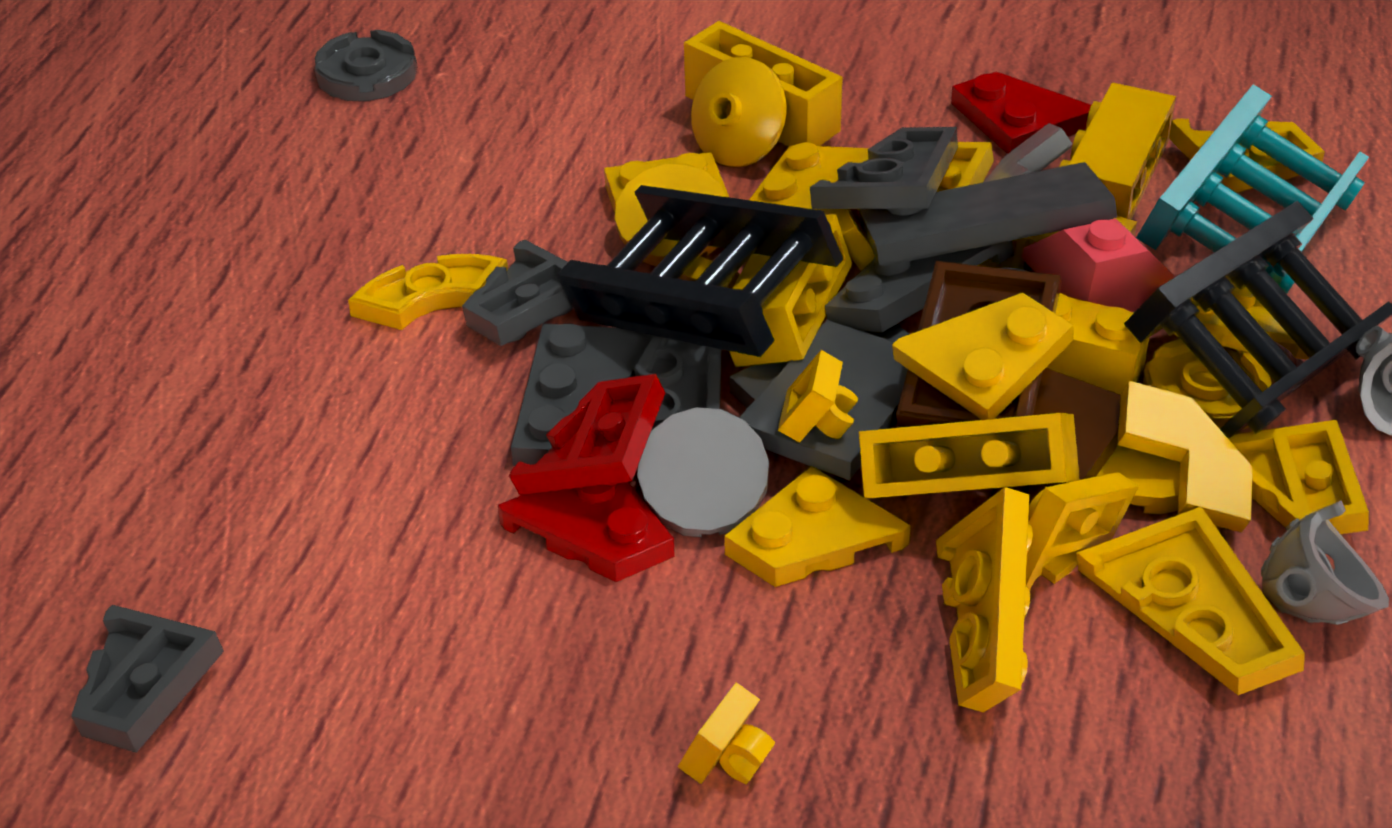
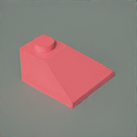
(1099, 264)

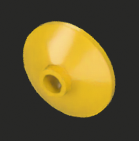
(755, 115)

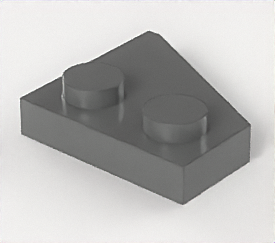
(518, 297)
(140, 676)

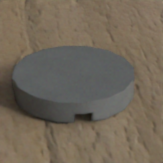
(365, 66)

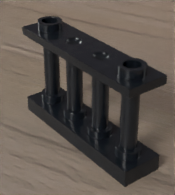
(1245, 265)
(700, 309)

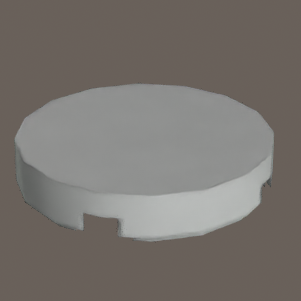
(703, 471)

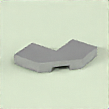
(1033, 153)

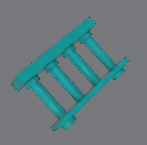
(1225, 155)

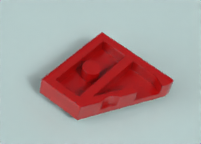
(1015, 110)
(598, 440)
(594, 524)

